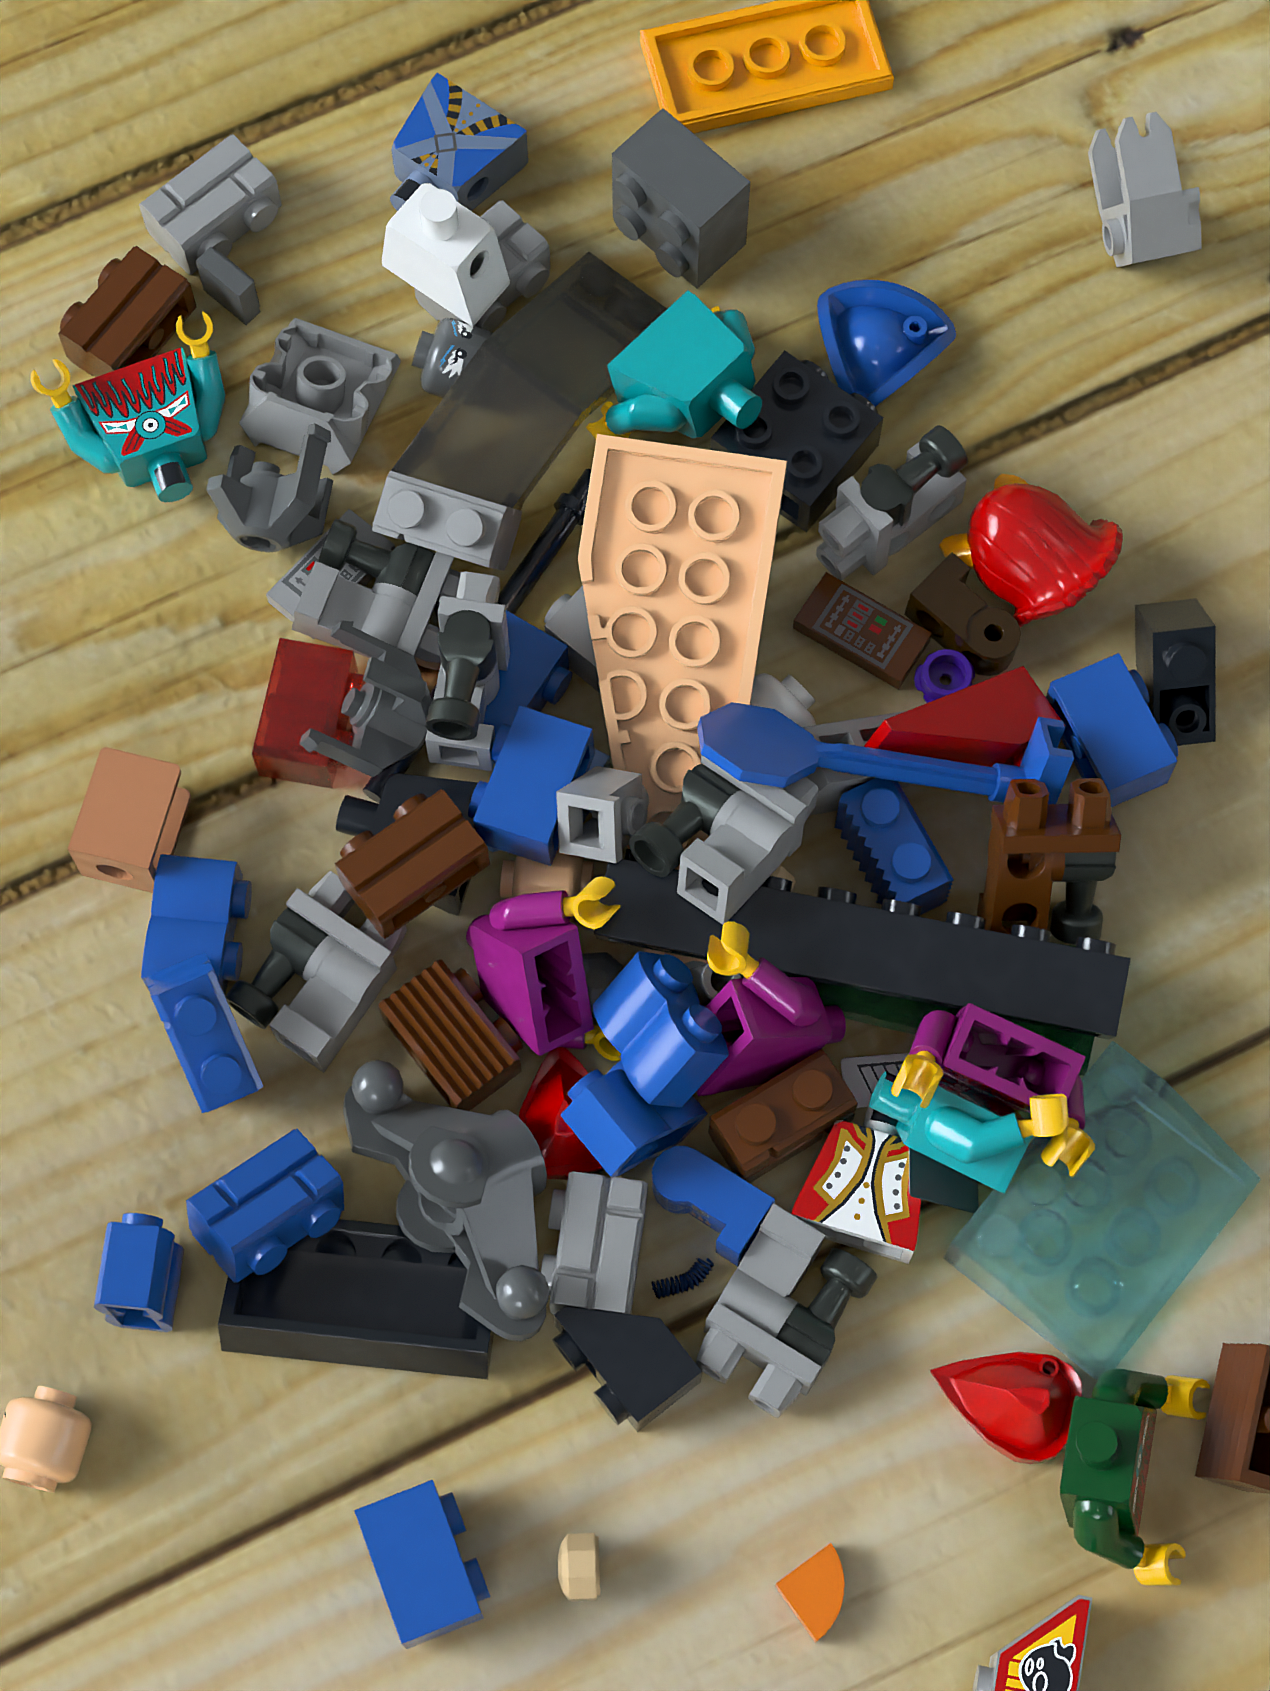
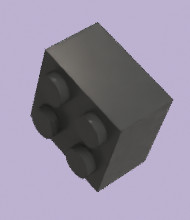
(679, 199)

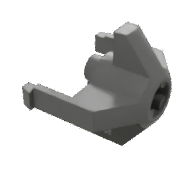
(273, 509)
(385, 714)

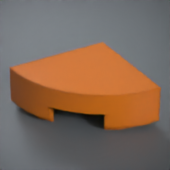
(815, 1591)

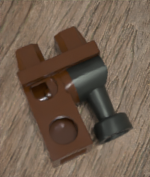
(1048, 844)

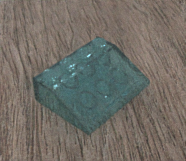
(1106, 1248)

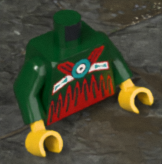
(1110, 1465)

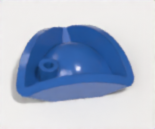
(880, 335)

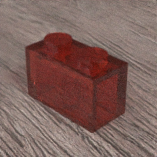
(303, 694)

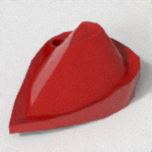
(542, 1111)
(1014, 1401)

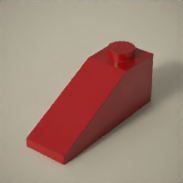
(971, 726)

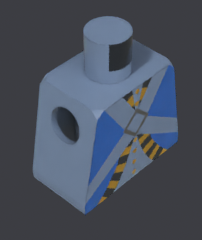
(456, 146)

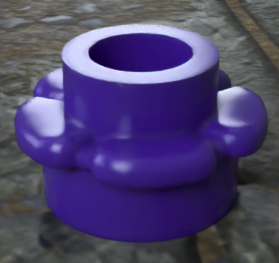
(939, 664)

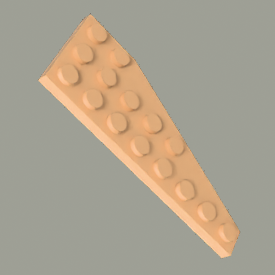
(674, 598)

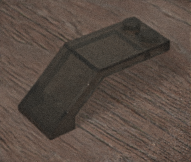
(531, 386)

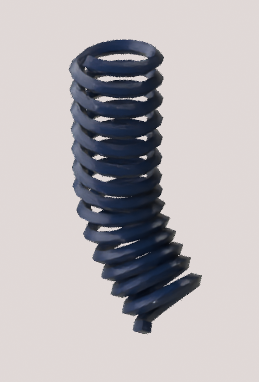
(684, 1284)

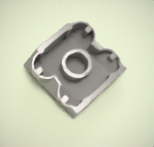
(319, 381)

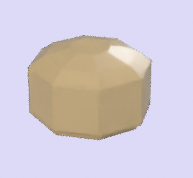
(579, 1567)

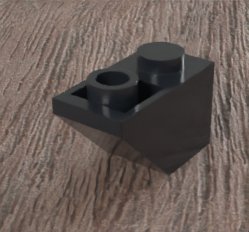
(1178, 667)
(632, 1359)

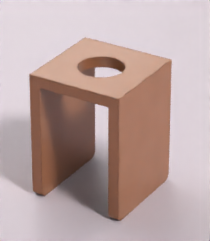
(128, 819)

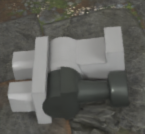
(893, 505)
(395, 608)
(472, 652)
(748, 837)
(335, 958)
(767, 1325)

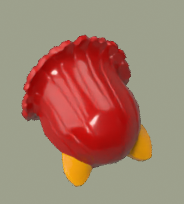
(1034, 549)

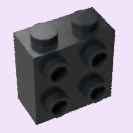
(811, 427)

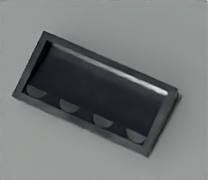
(359, 1301)

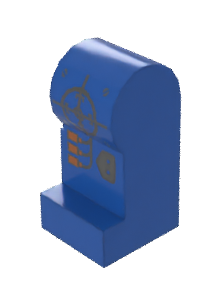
(697, 1185)

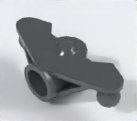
(462, 1192)

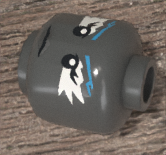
(446, 353)

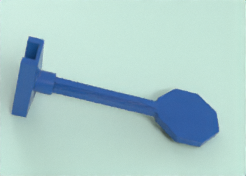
(774, 751)

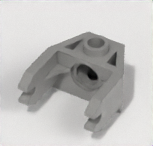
(1142, 194)

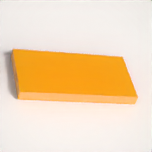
(765, 61)

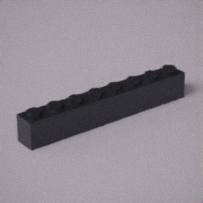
(885, 949)

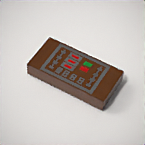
(862, 630)

